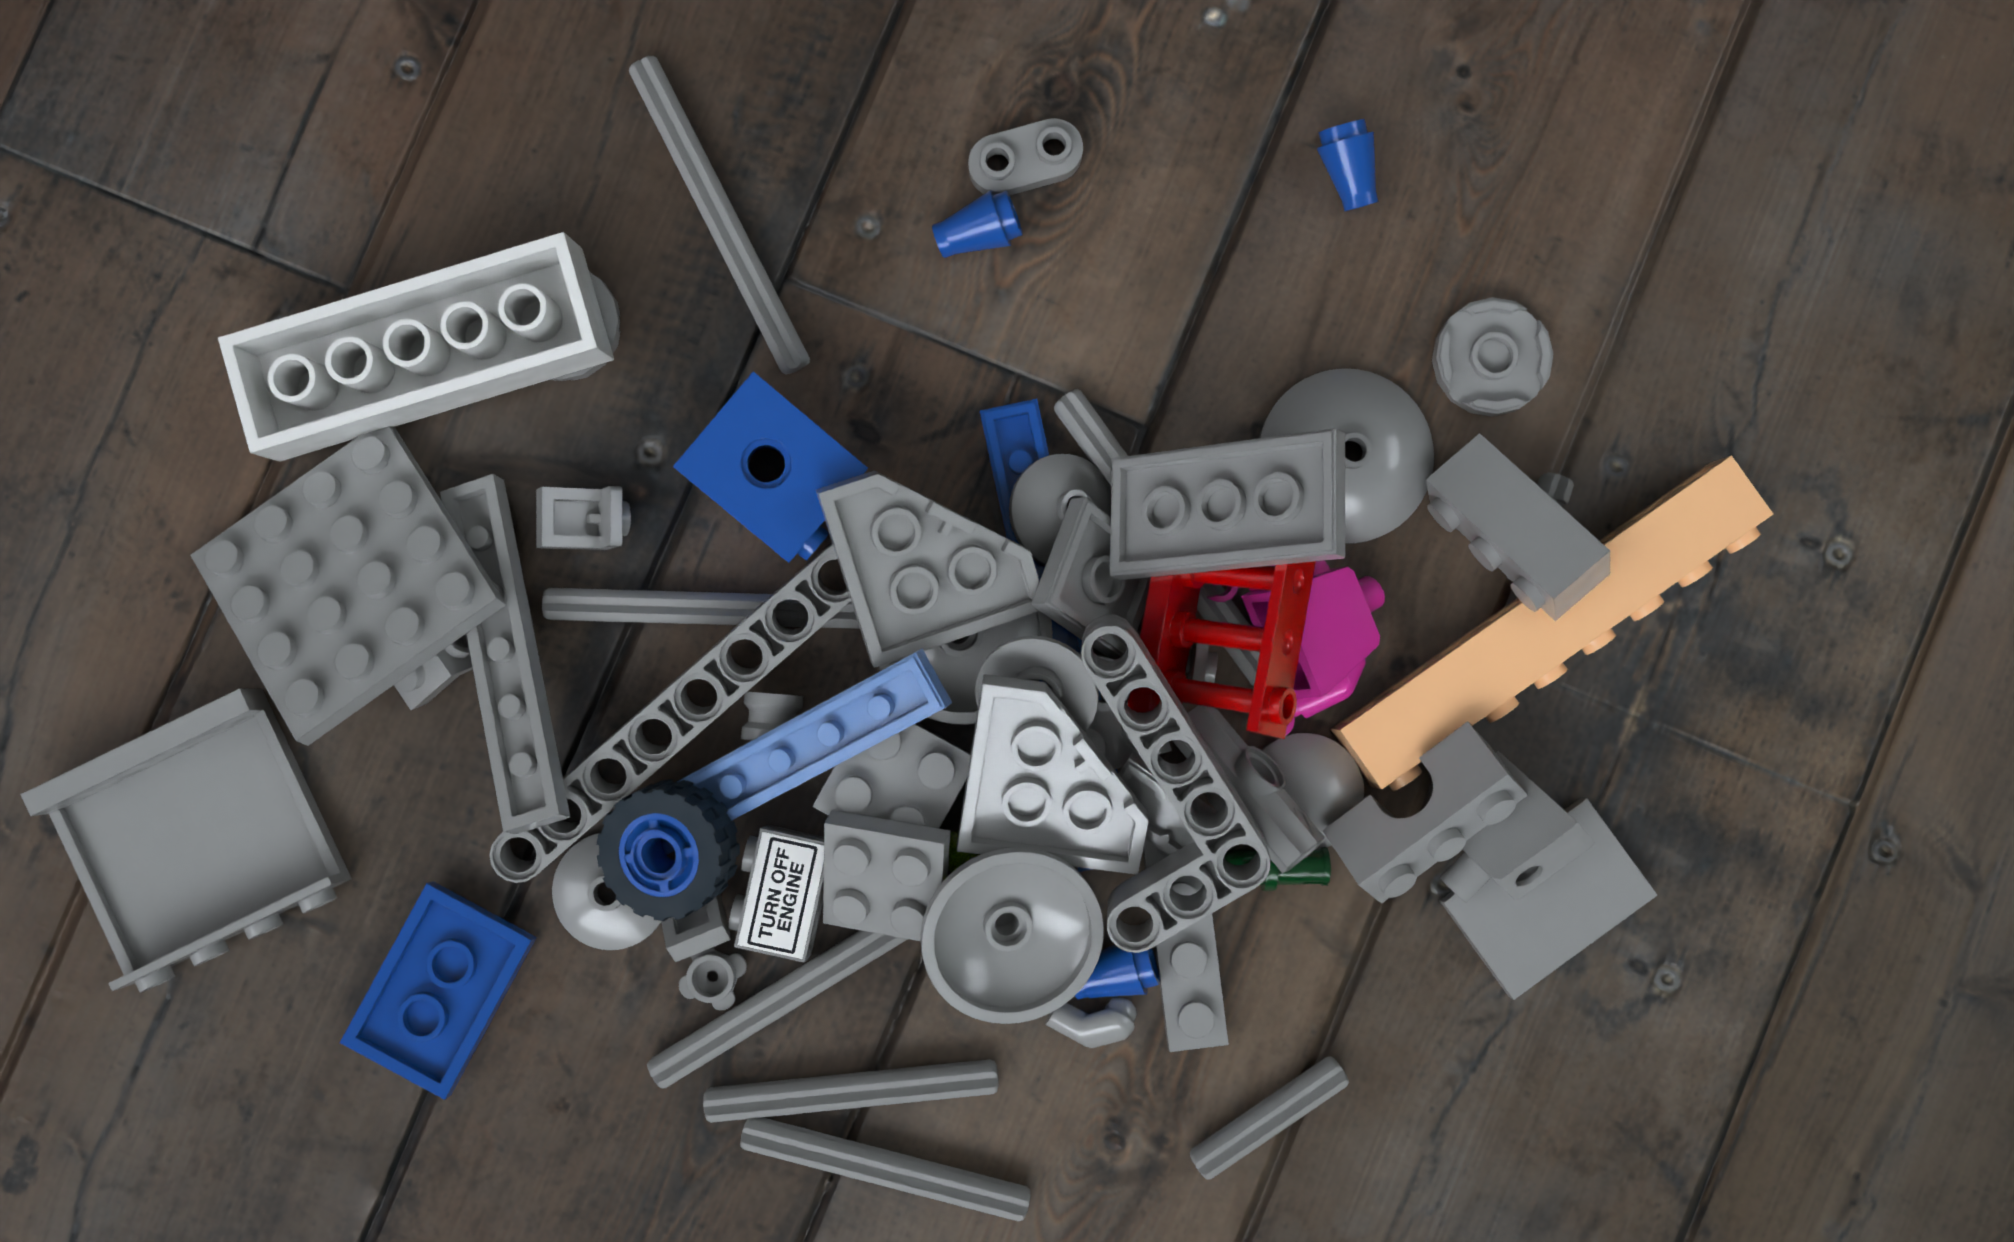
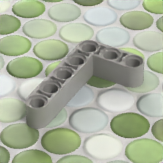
(1181, 784)

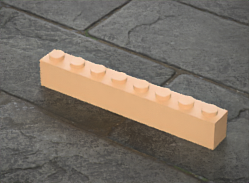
(1525, 647)

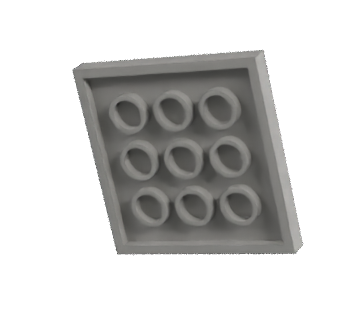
(346, 582)

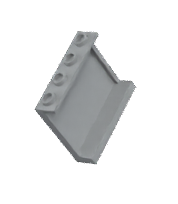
(193, 836)

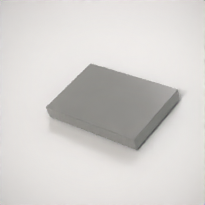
(1557, 919)

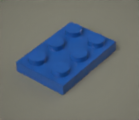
(438, 990)

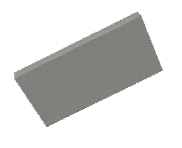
(1229, 506)

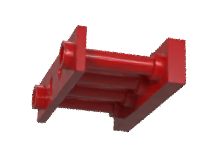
(1172, 628)

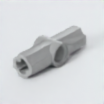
(1261, 786)

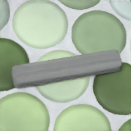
(1269, 1117)

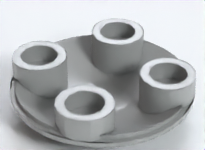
(1318, 777)

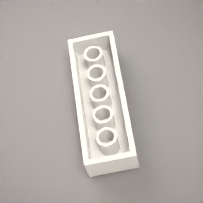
(416, 348)

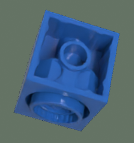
(780, 511)

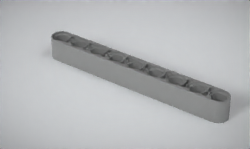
(683, 717)

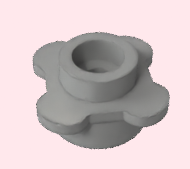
(720, 992)

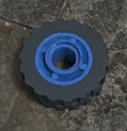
(642, 871)

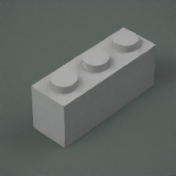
(1517, 528)

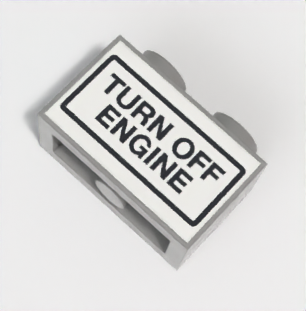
(782, 894)

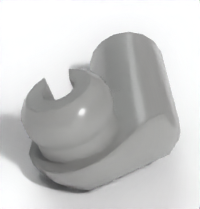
(1096, 1028)

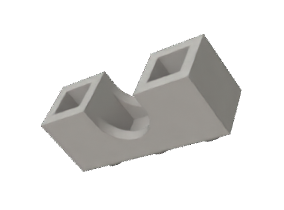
(1468, 794)

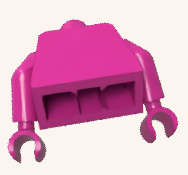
(1335, 634)

